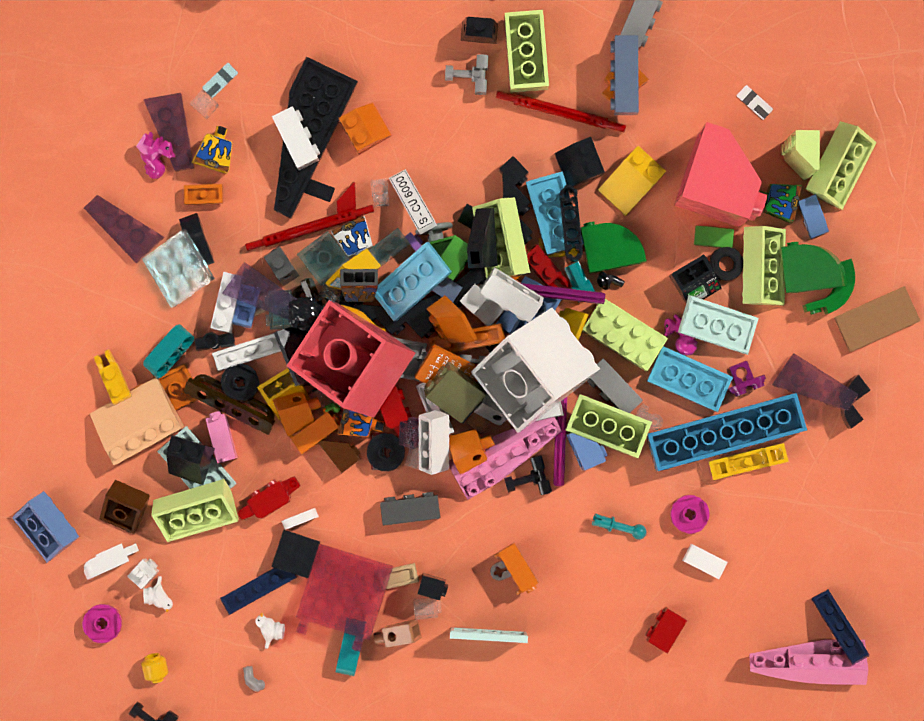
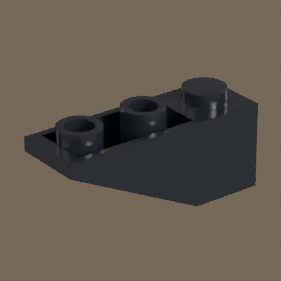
(482, 240)

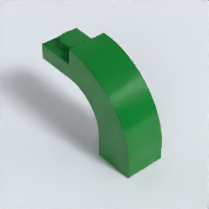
(838, 296)

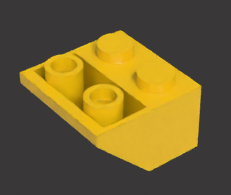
(280, 386)

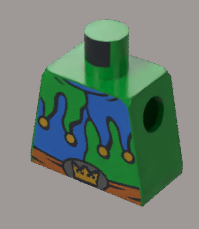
(782, 201)

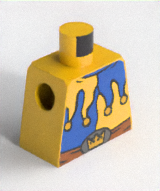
(214, 151)

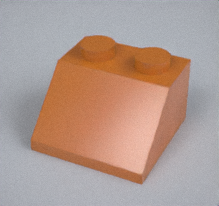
(364, 127)
(450, 322)

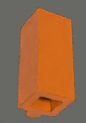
(315, 432)
(518, 568)

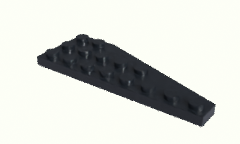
(321, 99)

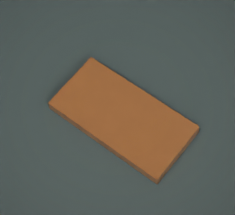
(877, 319)

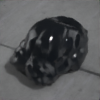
(304, 312)

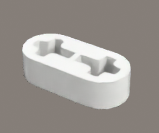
(300, 518)

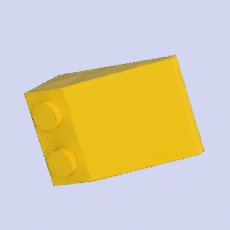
(632, 180)

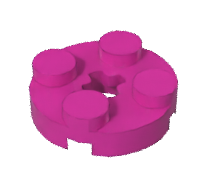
(683, 523)
(94, 631)

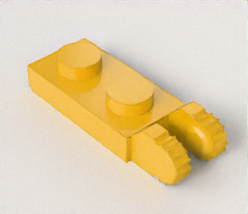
(113, 378)

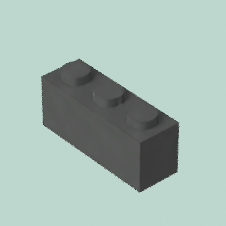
(410, 509)

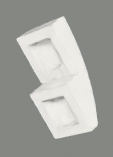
(705, 561)

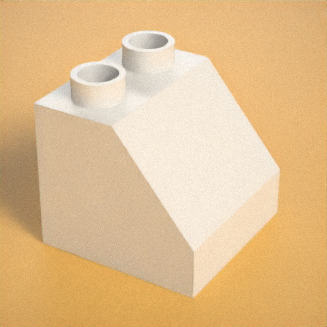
(535, 369)

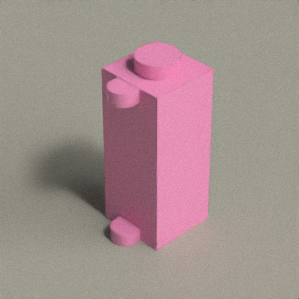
(221, 437)

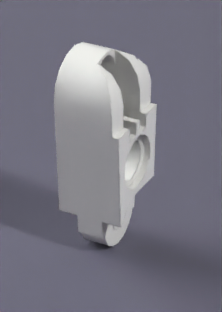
(108, 560)

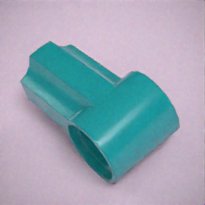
(577, 278)

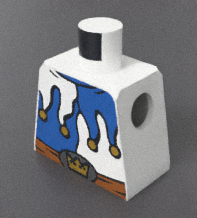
(353, 237)

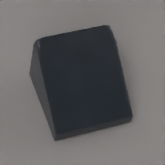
(467, 216)

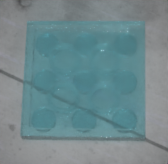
(178, 268)

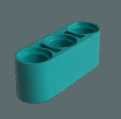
(168, 351)
(348, 657)

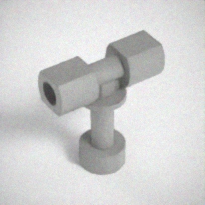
(477, 74)

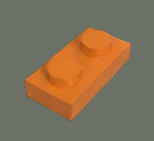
(203, 194)

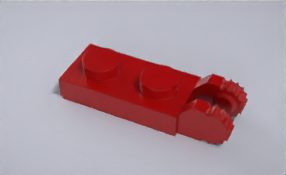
(545, 268)

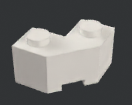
(484, 309)

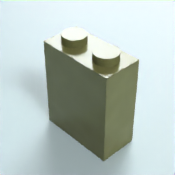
(454, 392)

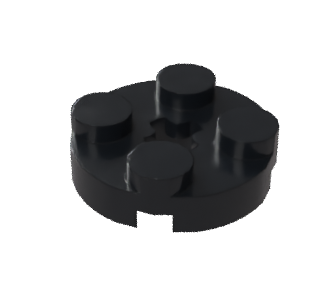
(235, 373)
(382, 462)

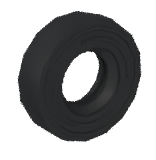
(737, 260)

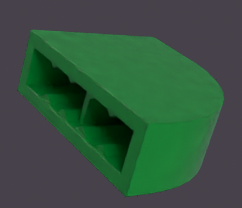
(610, 247)
(811, 268)

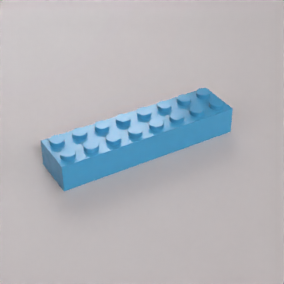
(726, 432)

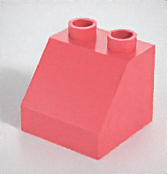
(720, 179)
(350, 360)

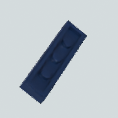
(256, 589)
(840, 627)

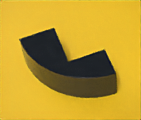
(195, 230)
(852, 417)

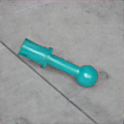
(637, 531)

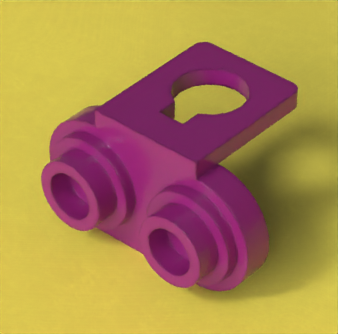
(741, 386)

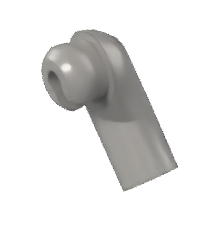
(251, 681)

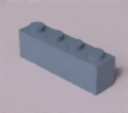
(625, 75)

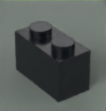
(432, 586)

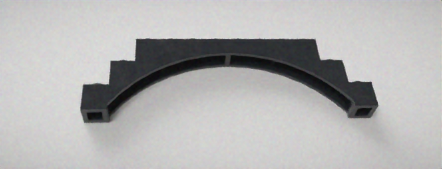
(417, 317)

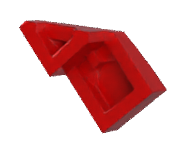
(347, 199)

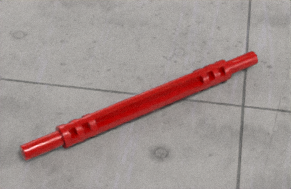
(561, 111)
(310, 227)

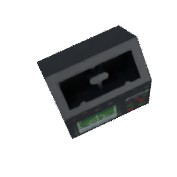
(696, 279)

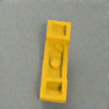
(748, 461)

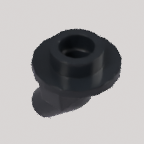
(605, 280)

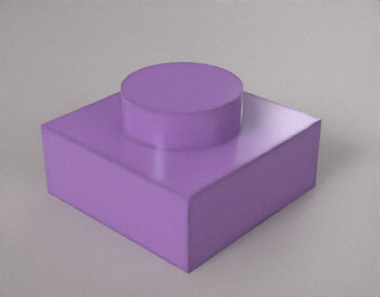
(414, 241)

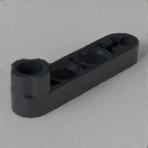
(570, 224)

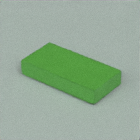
(713, 236)

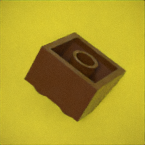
(124, 506)

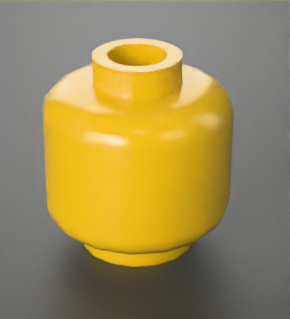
(154, 667)

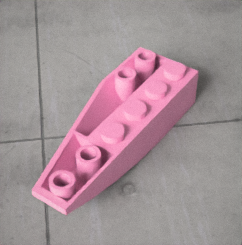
(508, 453)
(811, 663)

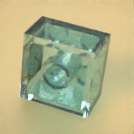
(323, 257)

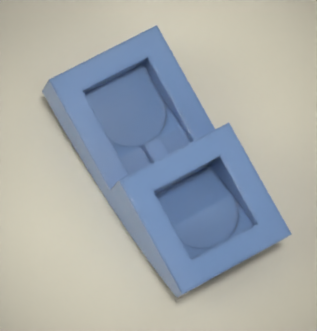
(813, 216)
(244, 314)

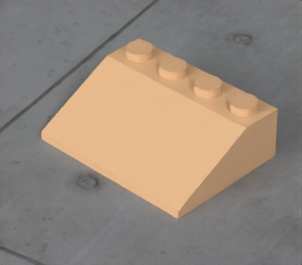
(136, 421)

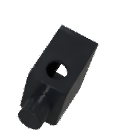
(479, 30)

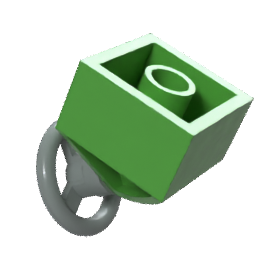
(450, 249)

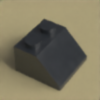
(580, 162)
(188, 459)

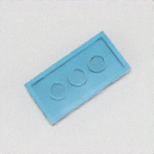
(544, 197)
(411, 281)
(689, 379)

